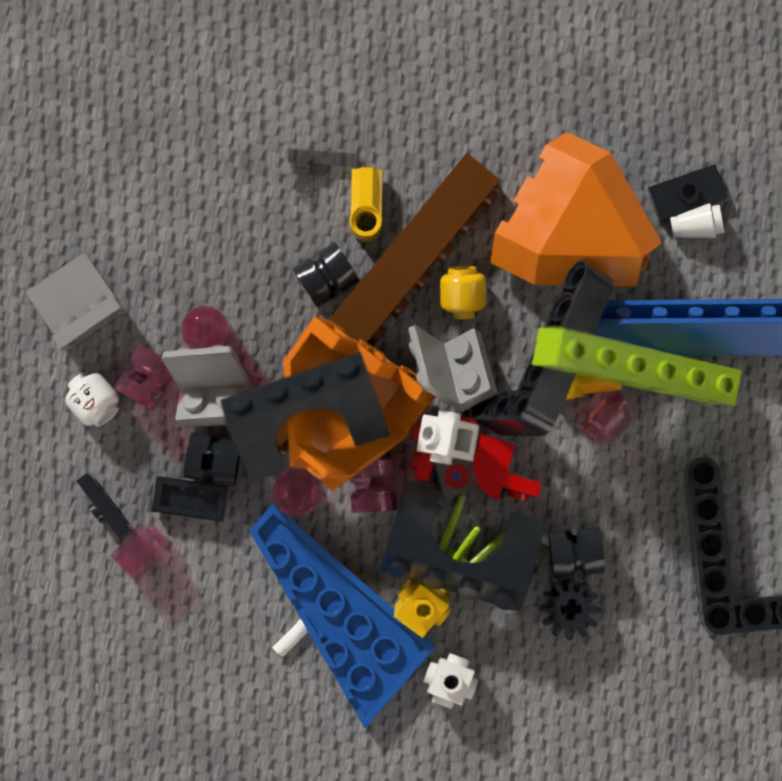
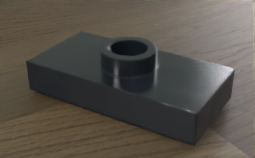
(687, 192)
(190, 498)
(103, 506)

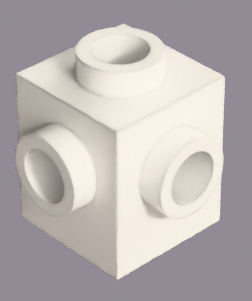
(440, 437)
(454, 666)

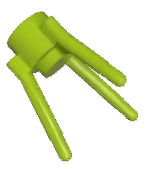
(469, 539)

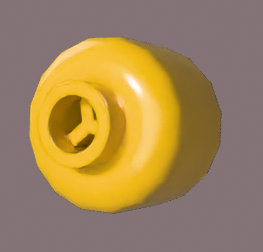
(463, 291)

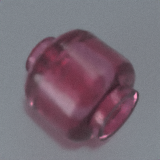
(605, 417)

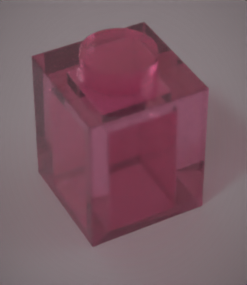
(141, 551)

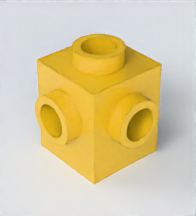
(421, 606)

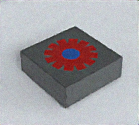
(456, 478)

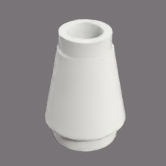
(698, 223)

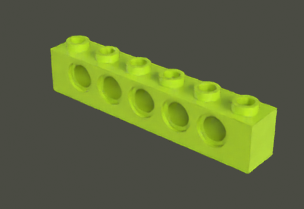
(636, 366)

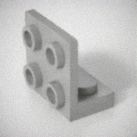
(75, 302)
(455, 369)
(204, 380)

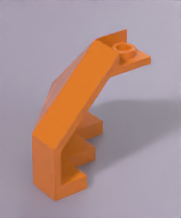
(575, 213)
(321, 437)

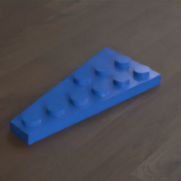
(345, 617)

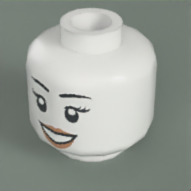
(92, 399)

